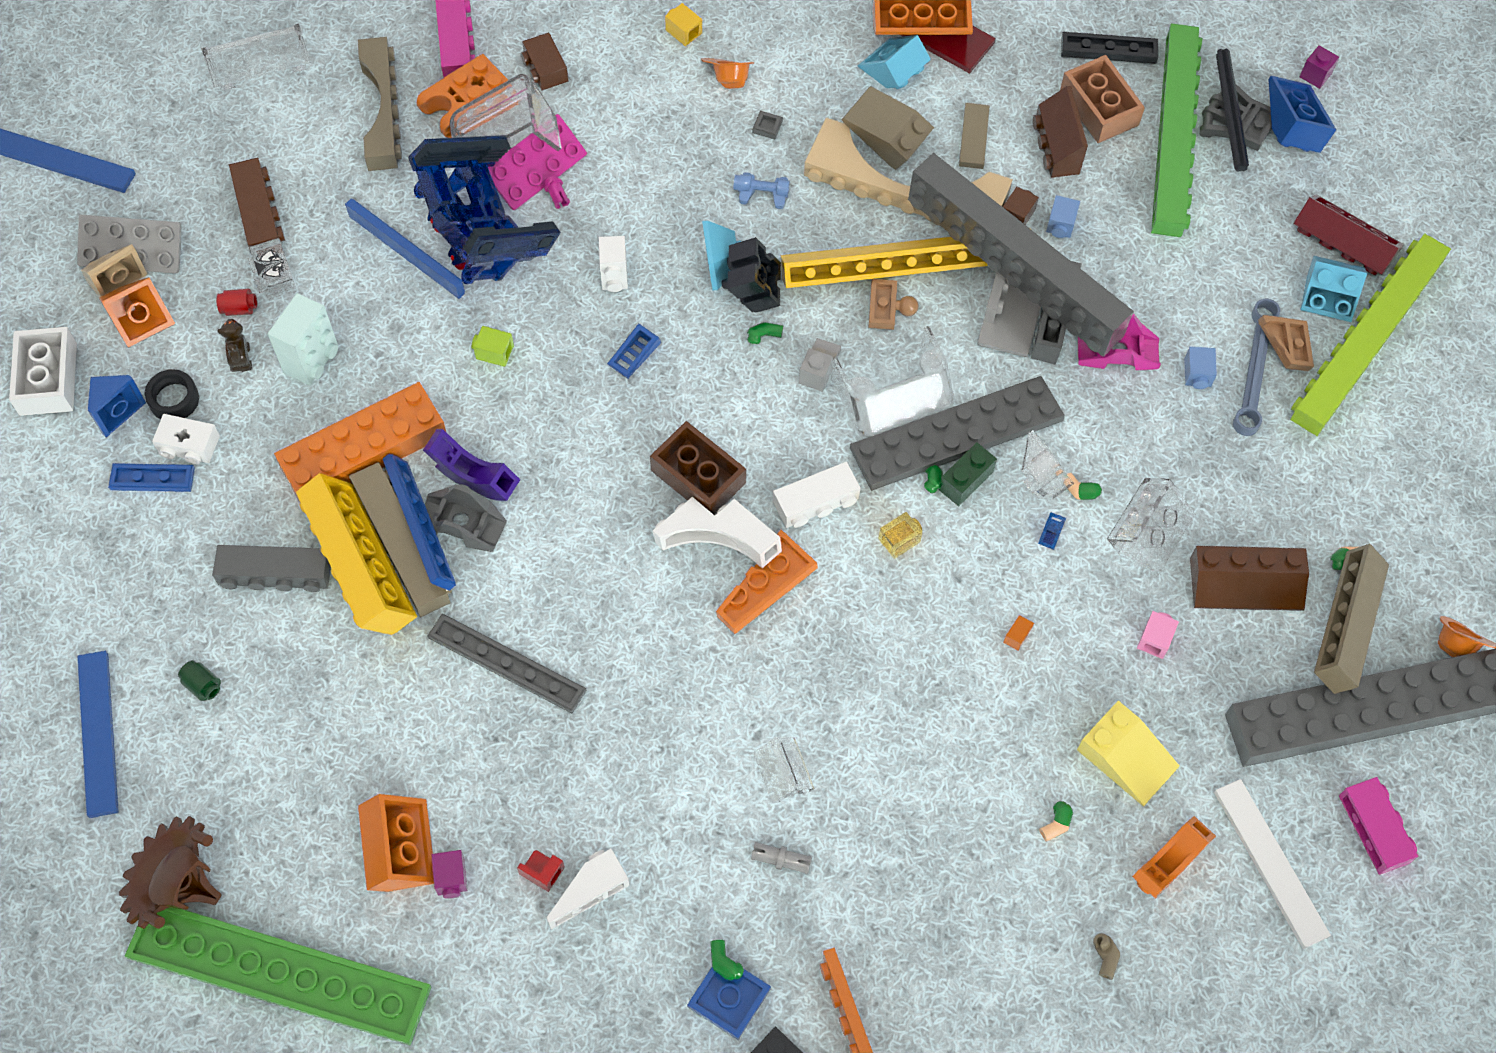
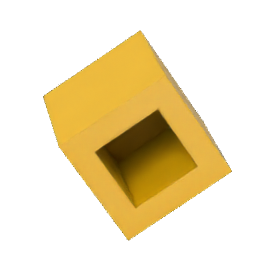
(683, 24)

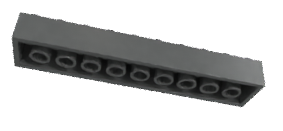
(1019, 255)
(1378, 708)

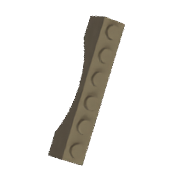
(380, 142)

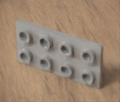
(154, 241)
(1008, 319)

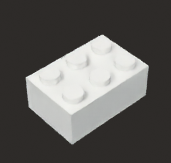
(43, 371)

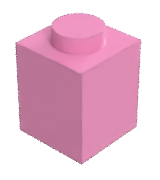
(1158, 634)

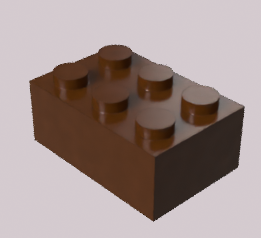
(698, 468)

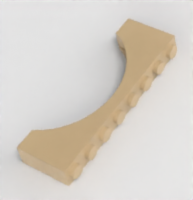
(839, 163)

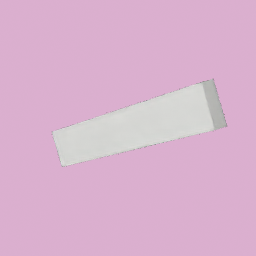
(1272, 864)

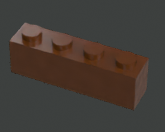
(255, 202)

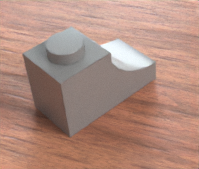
(818, 364)

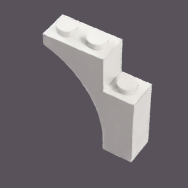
(730, 527)

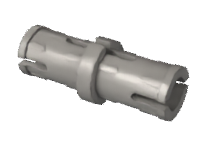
(781, 857)

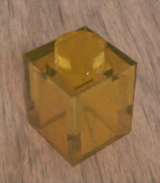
(900, 534)

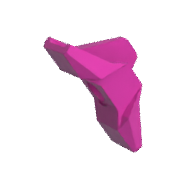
(1141, 350)

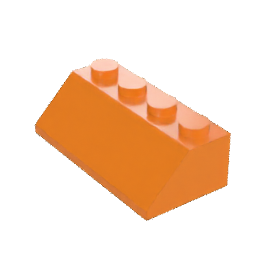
(922, 17)

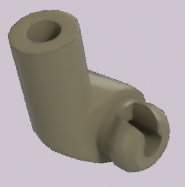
(1109, 954)

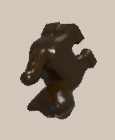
(235, 346)

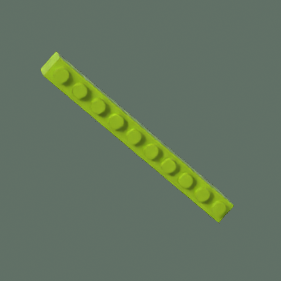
(1369, 335)

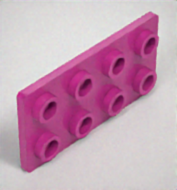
(531, 161)

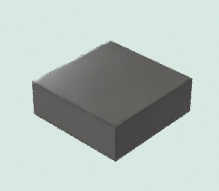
(767, 125)

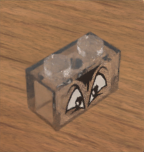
(272, 268)

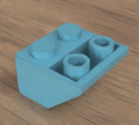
(1333, 288)

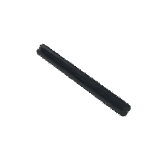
(1232, 110)

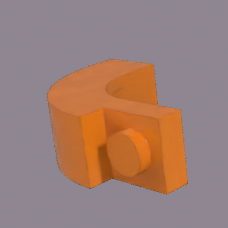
(1173, 857)

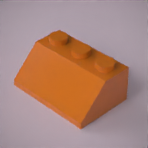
(396, 842)

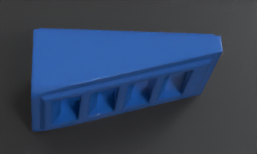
(639, 331)

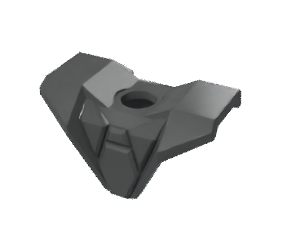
(484, 521)

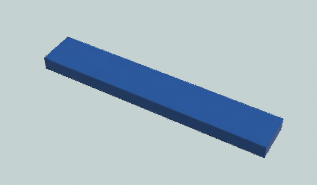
(65, 161)
(405, 248)
(419, 522)
(97, 734)

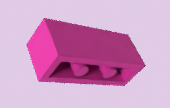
(1378, 825)

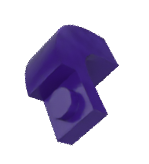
(460, 466)

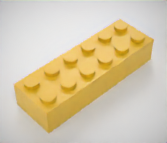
(355, 555)

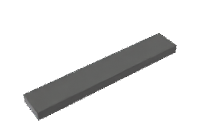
(507, 663)

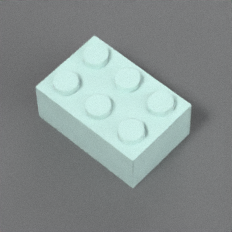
(303, 339)

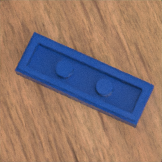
(151, 477)

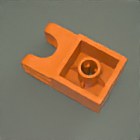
(459, 89)

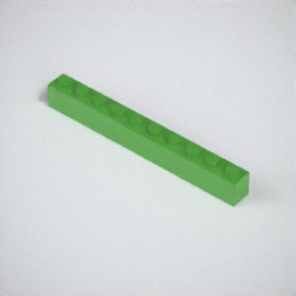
(1175, 131)

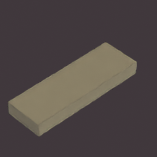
(974, 135)

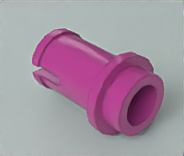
(554, 187)

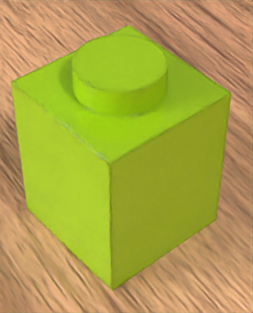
(492, 346)

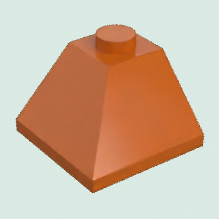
(137, 311)

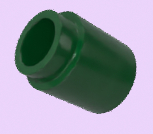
(199, 680)

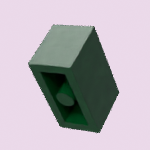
(967, 474)

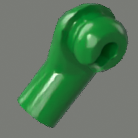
(934, 478)

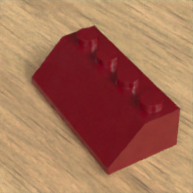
(1348, 234)

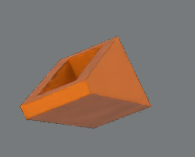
(1018, 632)

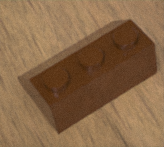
(1061, 134)

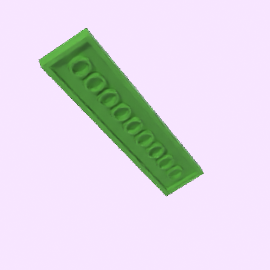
(283, 973)

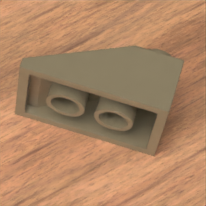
(887, 126)

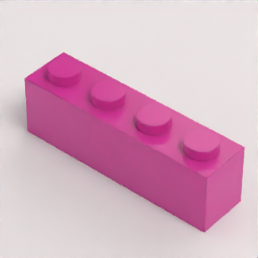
(454, 34)

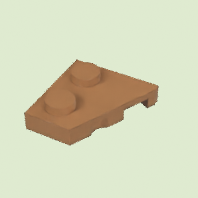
(1289, 340)

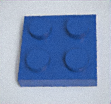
(729, 1002)

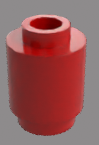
(236, 302)

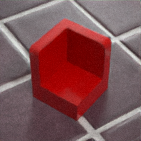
(541, 869)

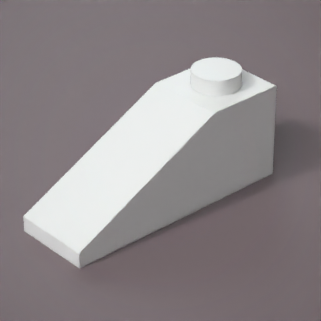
(594, 883)

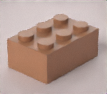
(1103, 99)

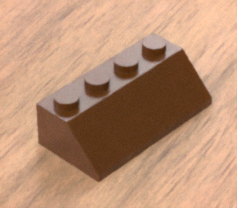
(1249, 578)

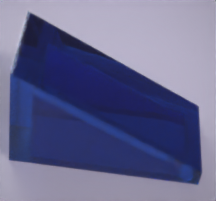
(1051, 531)

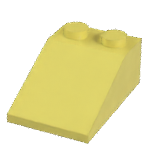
(1128, 753)

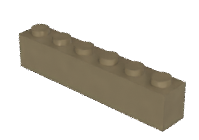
(390, 524)
(1351, 619)

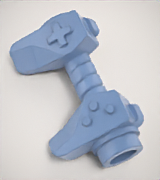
(746, 185)

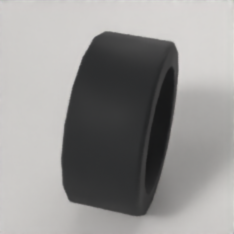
(166, 378)

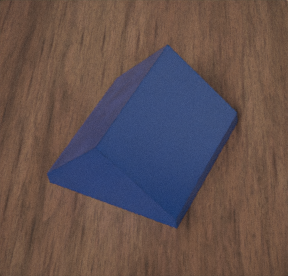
(113, 401)

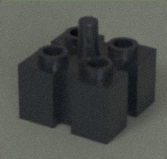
(753, 275)

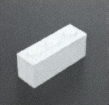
(816, 495)

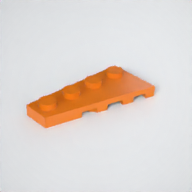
(766, 585)
(842, 999)

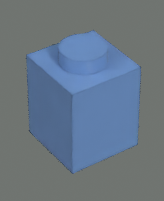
(1063, 217)
(1200, 367)

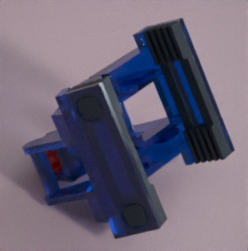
(480, 230)

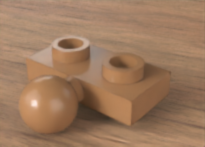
(884, 304)

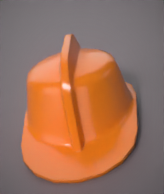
(729, 73)
(1459, 639)

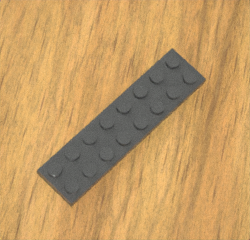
(954, 431)

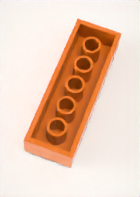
(390, 426)

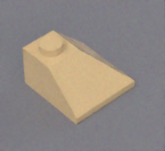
(114, 270)

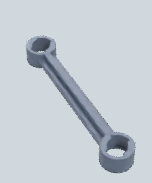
(1255, 371)

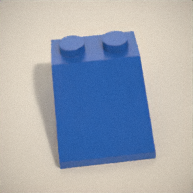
(1298, 115)

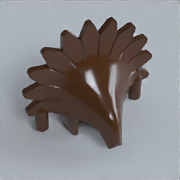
(168, 873)

